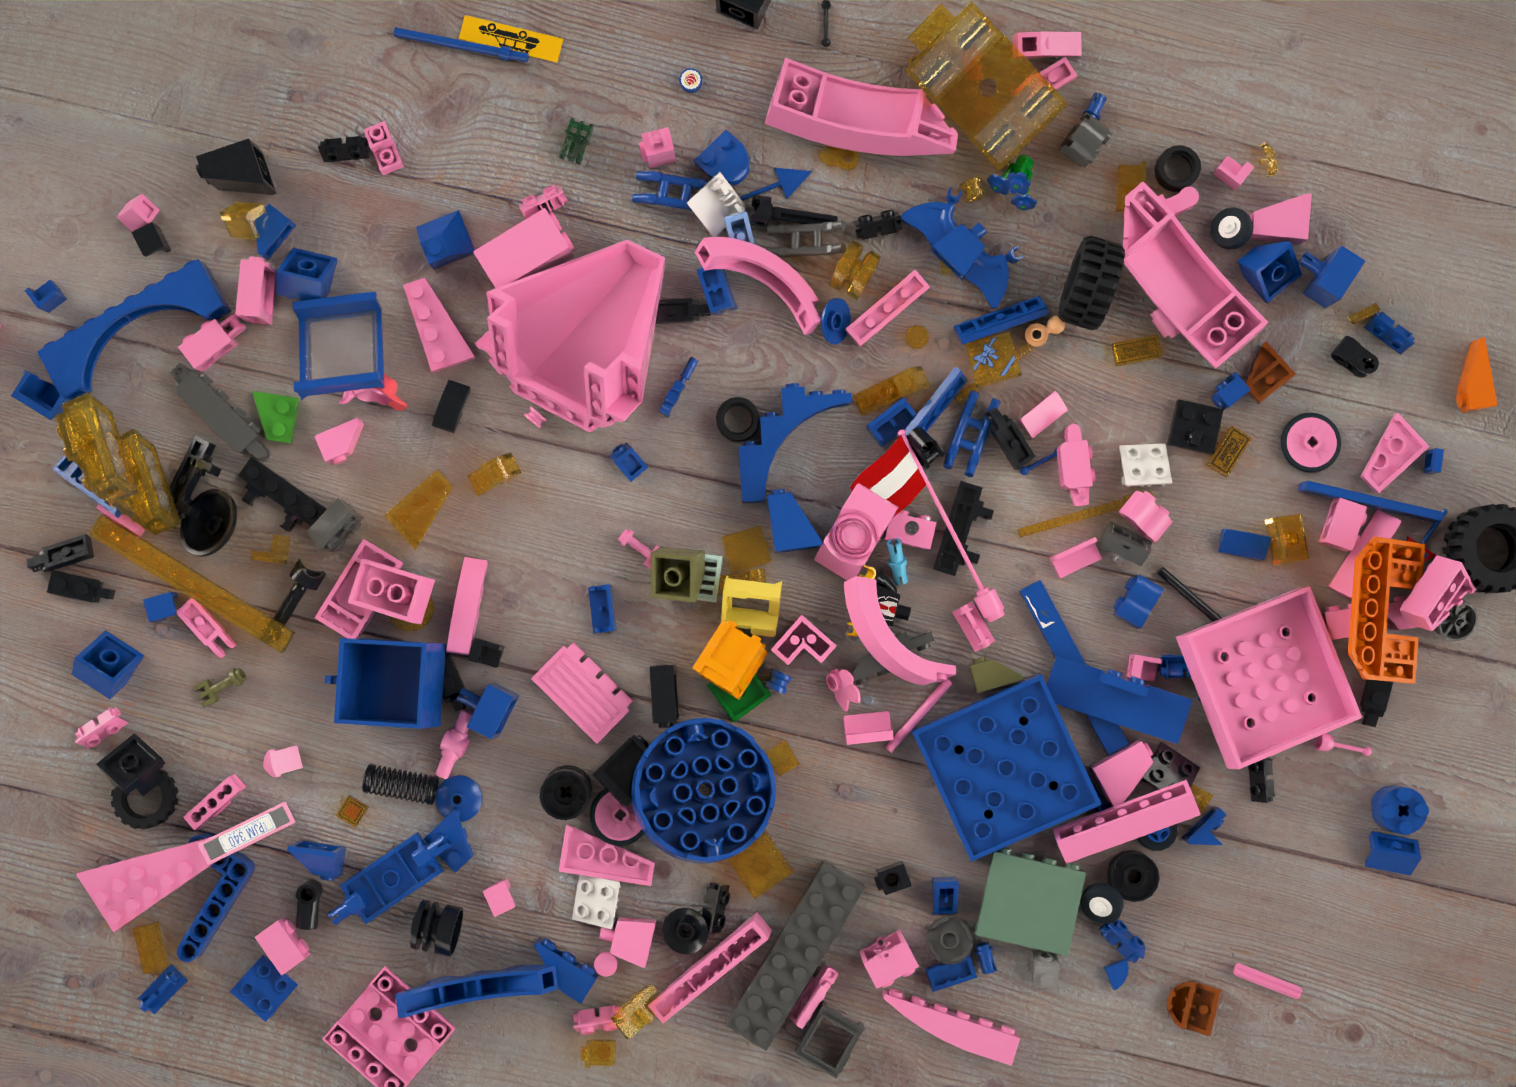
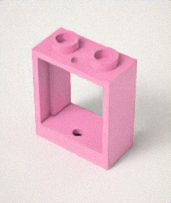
(256, 291)

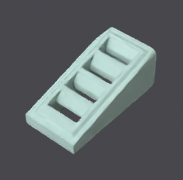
(715, 559)

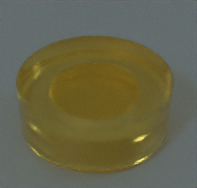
(916, 337)

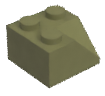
(677, 573)

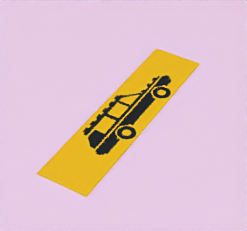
(519, 39)

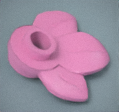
(842, 685)

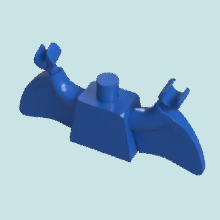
(961, 248)

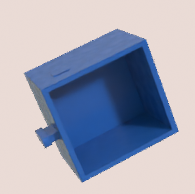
(389, 683)

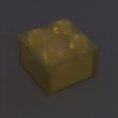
(761, 865)

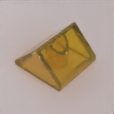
(1287, 539)

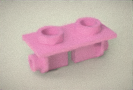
(973, 626)
(92, 734)
(589, 1022)

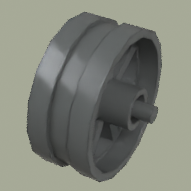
(1461, 626)

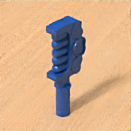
(674, 393)

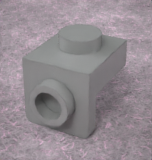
(1045, 969)

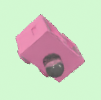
(911, 530)

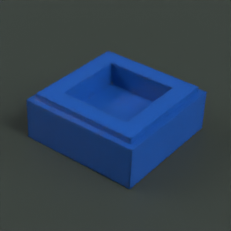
(1433, 461)

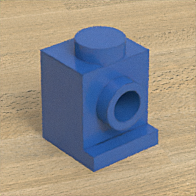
(1230, 391)

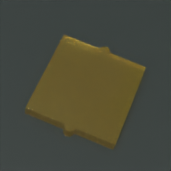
(746, 549)

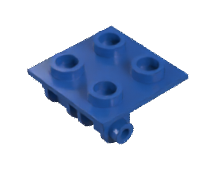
(263, 988)

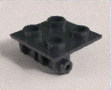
(1169, 768)

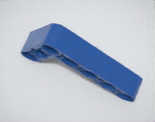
(219, 897)

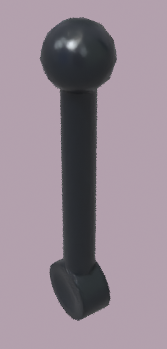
(826, 6)

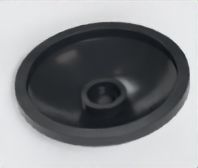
(212, 527)

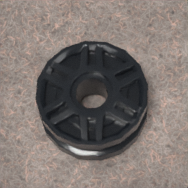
(1147, 878)

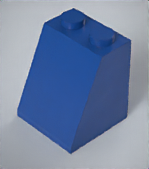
(789, 524)

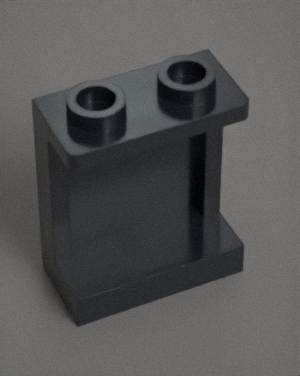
(618, 770)

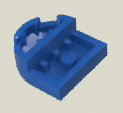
(726, 156)

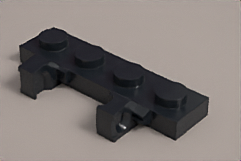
(194, 465)
(266, 482)
(963, 512)

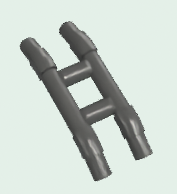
(816, 229)

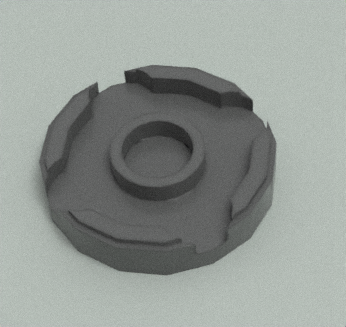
(949, 940)

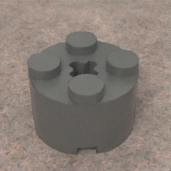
(1084, 140)

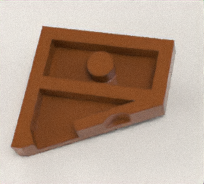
(1267, 374)

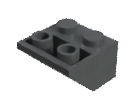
(334, 526)

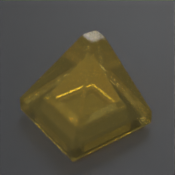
(1201, 797)

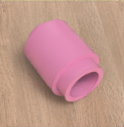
(1163, 324)

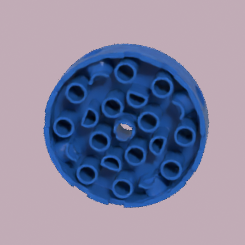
(669, 796)

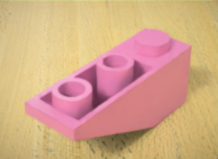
(1048, 44)

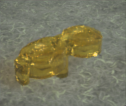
(1272, 163)

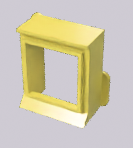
(760, 622)

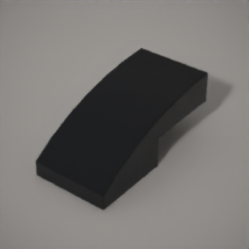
(450, 406)

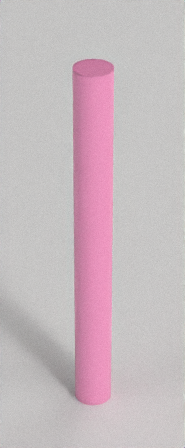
(918, 715)

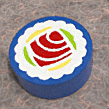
(690, 80)

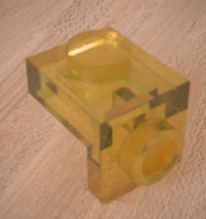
(598, 1052)

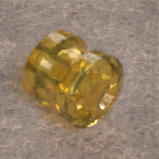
(973, 189)

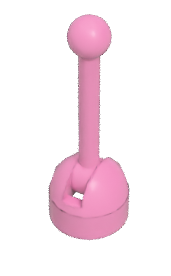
(1326, 742)

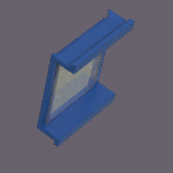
(339, 344)

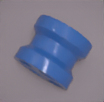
(778, 681)

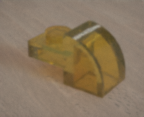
(494, 473)

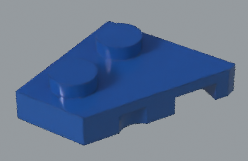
(461, 850)

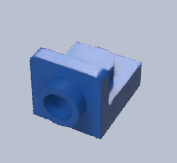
(628, 461)

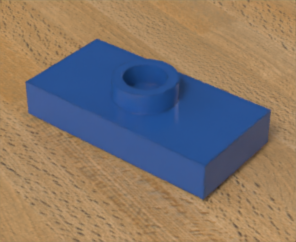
(944, 976)

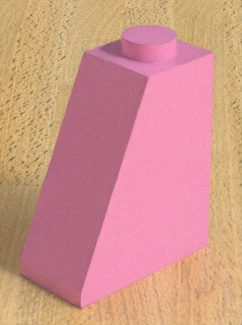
(1283, 221)
(1122, 771)

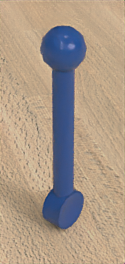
(1024, 470)

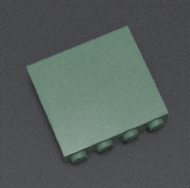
(1030, 901)

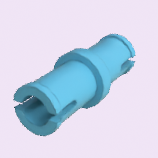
(897, 561)

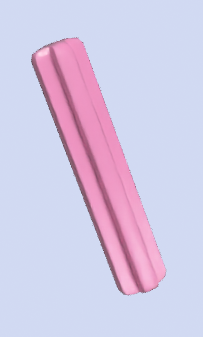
(1267, 981)

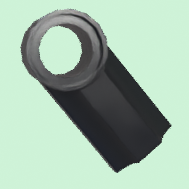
(308, 906)

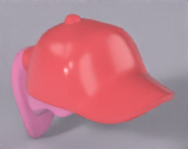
(383, 396)

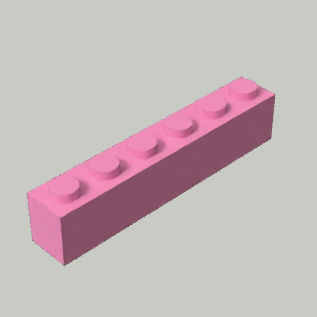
(1126, 821)

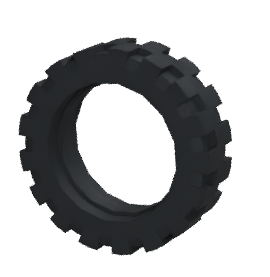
(166, 809)

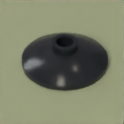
(678, 938)

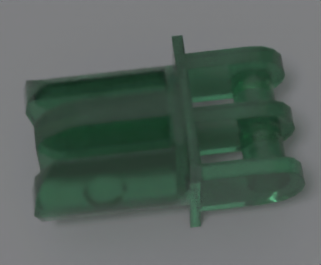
(576, 139)

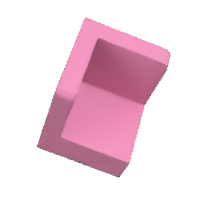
(1232, 173)
(138, 213)
(1143, 667)
(499, 897)

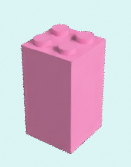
(525, 249)

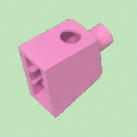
(630, 939)

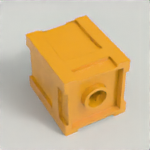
(731, 659)

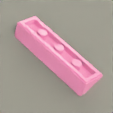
(1380, 525)

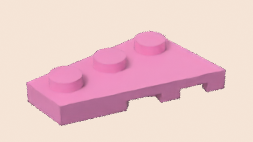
(1393, 454)

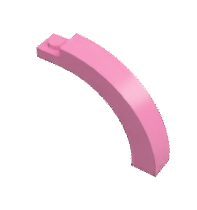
(768, 269)
(880, 641)

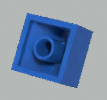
(305, 275)
(106, 664)

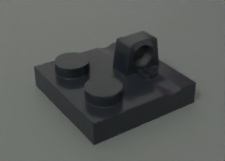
(1195, 427)

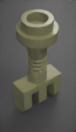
(235, 677)

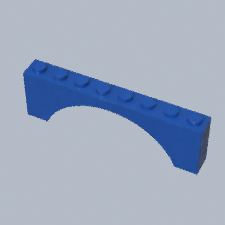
(74, 356)

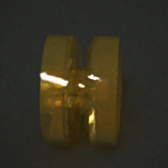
(851, 268)

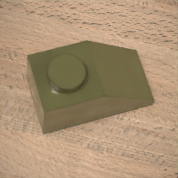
(991, 674)

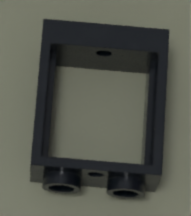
(664, 695)

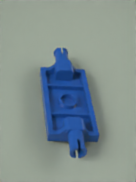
(390, 878)

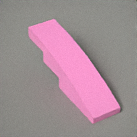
(466, 606)

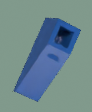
(572, 976)

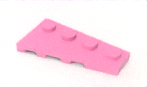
(438, 333)
(592, 857)

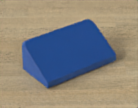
(1244, 544)

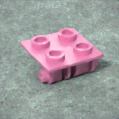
(551, 193)

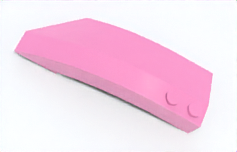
(857, 114)
(1185, 280)

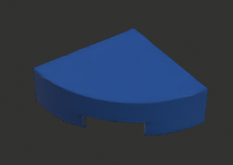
(1117, 973)

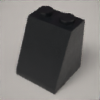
(744, 11)
(237, 168)

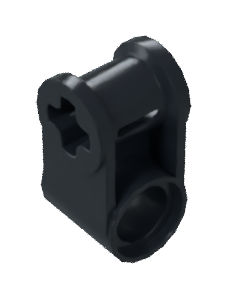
(1353, 355)
(924, 447)

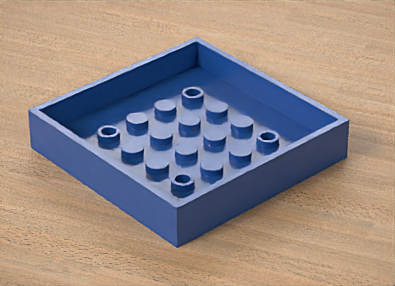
(1006, 767)

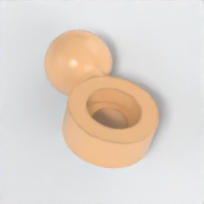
(1054, 326)

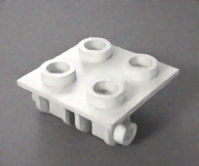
(714, 203)
(1145, 465)
(596, 901)

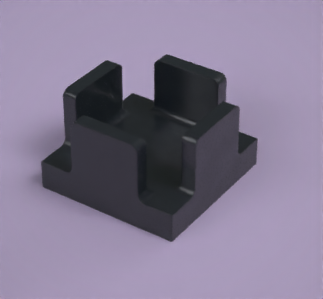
(132, 766)

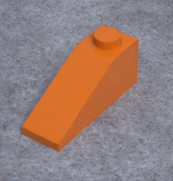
(1476, 382)

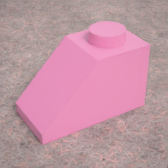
(339, 441)

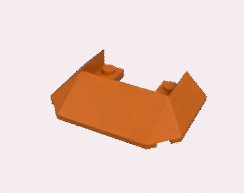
(1376, 569)

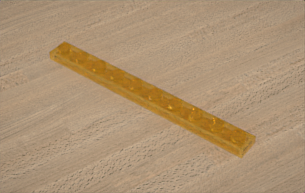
(192, 583)

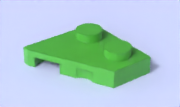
(277, 415)

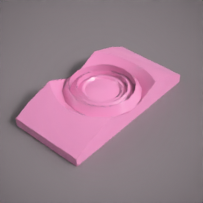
(855, 532)
(336, 611)

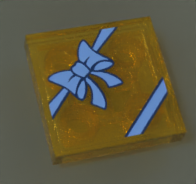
(993, 359)

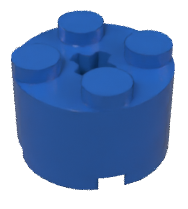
(1386, 812)

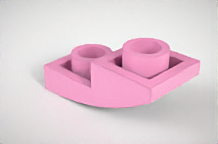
(383, 148)

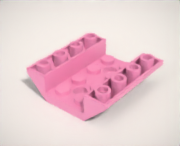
(378, 1045)

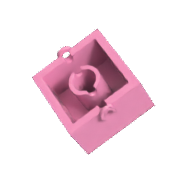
(888, 960)

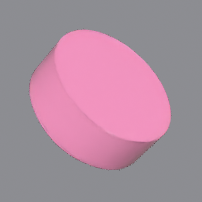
(605, 964)

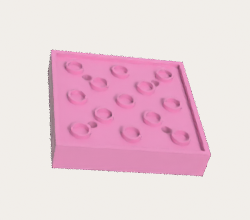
(1268, 677)

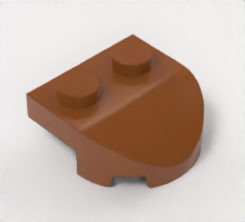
(1194, 1006)

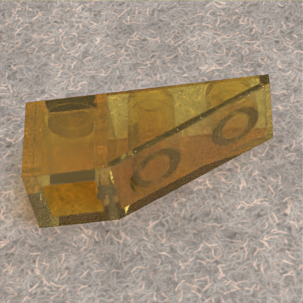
(891, 390)

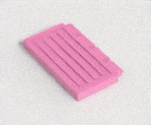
(581, 693)

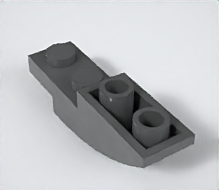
(870, 665)

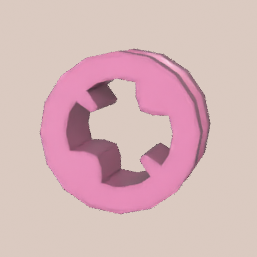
(535, 417)

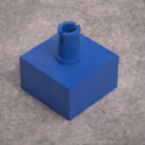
(1331, 276)
(490, 710)

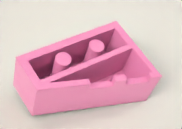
(1436, 593)

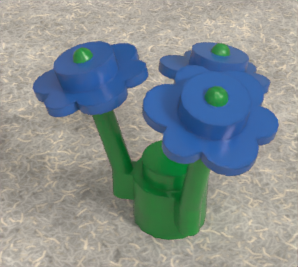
(1017, 182)

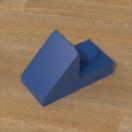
(1200, 832)

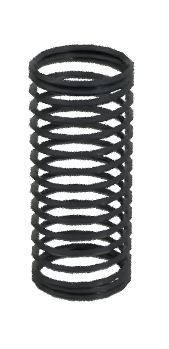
(431, 788)

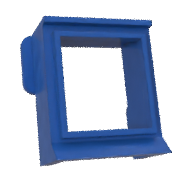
(39, 395)

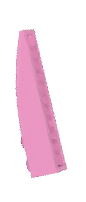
(711, 967)

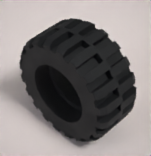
(1091, 283)
(1463, 541)

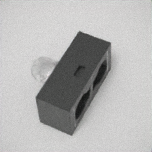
(1125, 545)

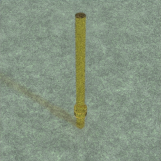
(1073, 517)

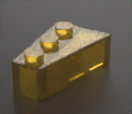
(420, 507)

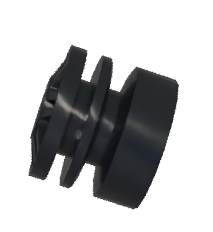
(569, 805)
(431, 927)

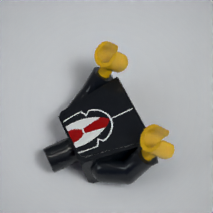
(887, 598)

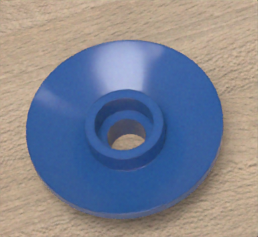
(835, 320)
(466, 789)

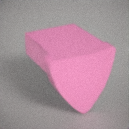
(282, 761)

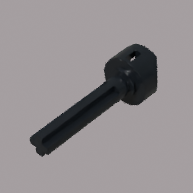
(765, 212)
(304, 579)

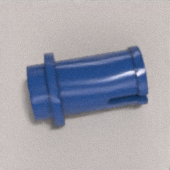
(1096, 105)
(985, 956)

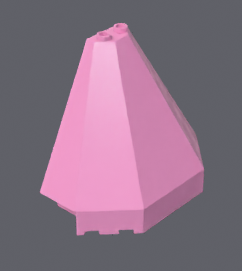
(579, 334)

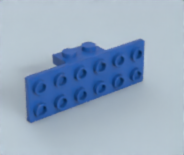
(1118, 699)

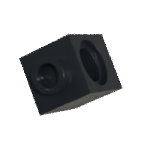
(902, 882)

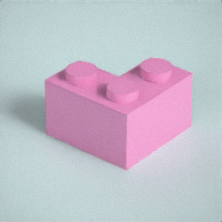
(803, 635)

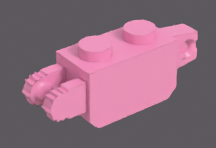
(1074, 465)

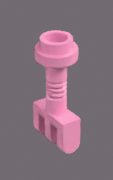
(627, 538)

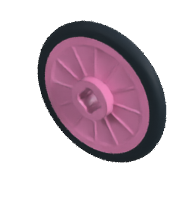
(1322, 433)
(608, 827)

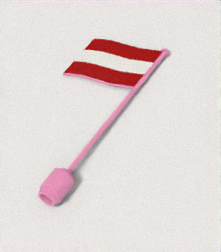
(899, 480)

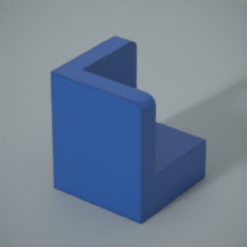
(47, 296)
(160, 606)

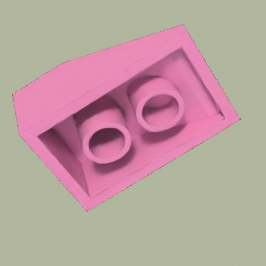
(391, 591)

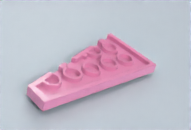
(138, 883)

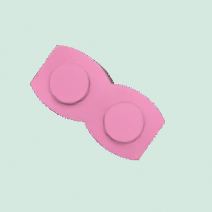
(1146, 516)

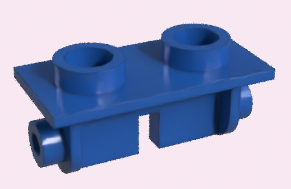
(1396, 338)
(1173, 666)
(1131, 947)
(161, 990)

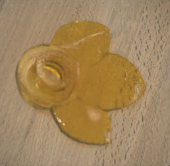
(834, 157)

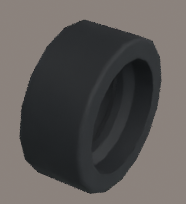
(1182, 151)
(728, 404)

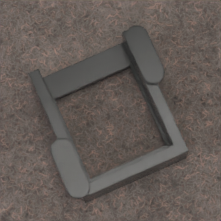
(824, 1011)

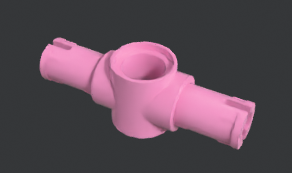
(454, 744)

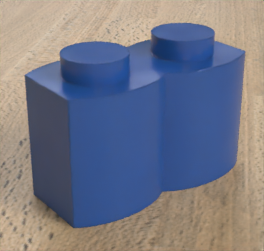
(1137, 601)

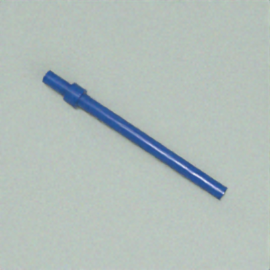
(504, 53)

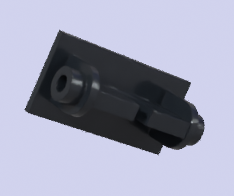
(354, 149)
(886, 221)
(1261, 788)
(718, 897)

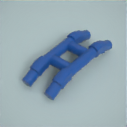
(665, 180)
(958, 441)

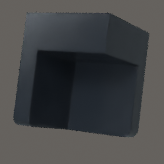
(150, 239)
(486, 652)

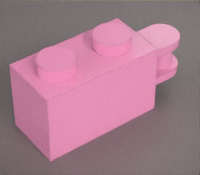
(657, 148)
(211, 342)

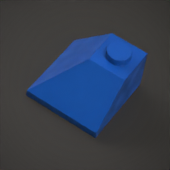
(445, 240)
(1270, 268)
(320, 858)

